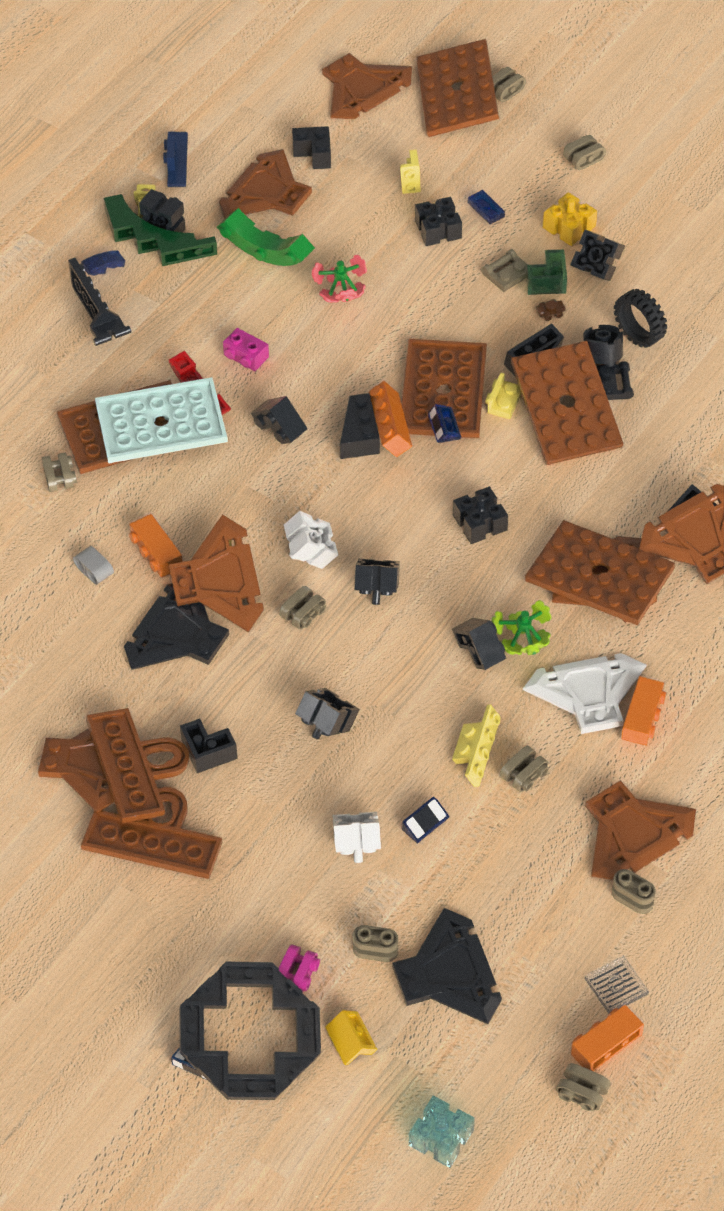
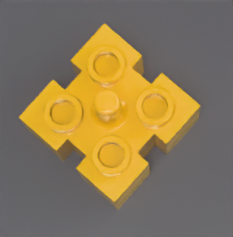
(569, 218)

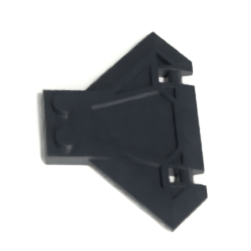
(174, 633)
(450, 970)

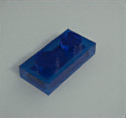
(486, 207)

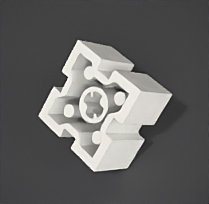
(310, 540)
(356, 833)

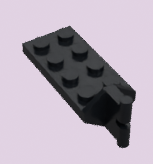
(104, 322)

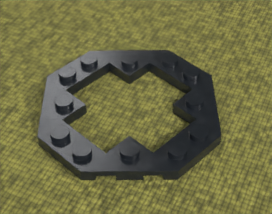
(214, 1064)

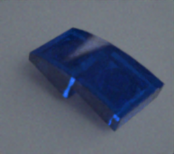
(98, 263)

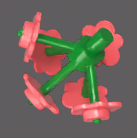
(339, 276)

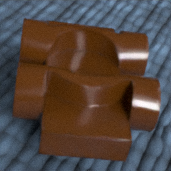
(550, 307)

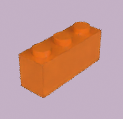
(154, 544)
(644, 711)
(606, 1038)

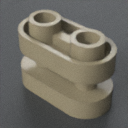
(507, 84)
(584, 152)
(64, 463)
(302, 607)
(525, 777)
(633, 891)
(375, 943)
(583, 1087)

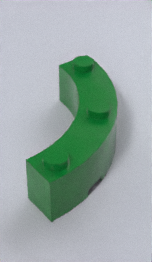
(264, 245)

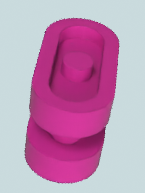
(308, 964)

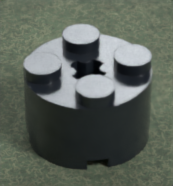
(605, 344)

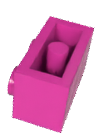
(246, 349)

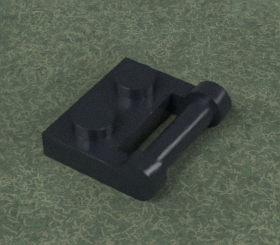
(608, 379)

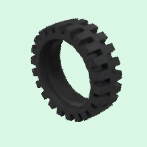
(649, 310)

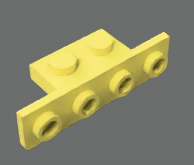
(475, 745)

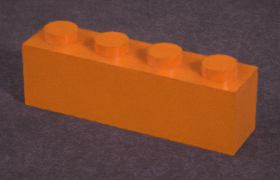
(390, 419)

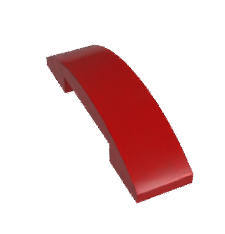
(186, 371)

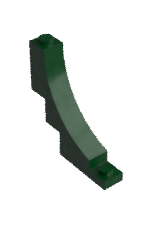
(170, 245)

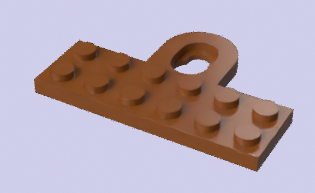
(127, 767)
(155, 843)

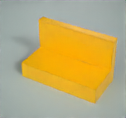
(350, 1036)

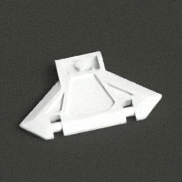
(588, 689)

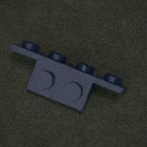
(176, 158)

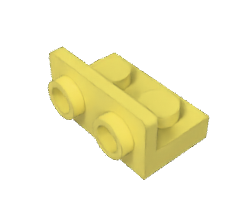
(410, 174)
(503, 397)

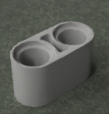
(93, 565)

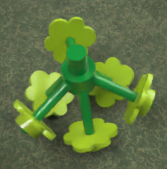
(520, 624)

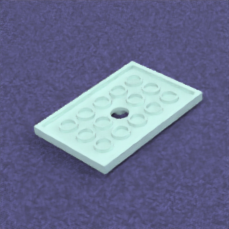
(130, 417)

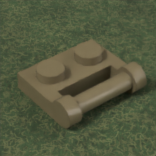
(509, 275)

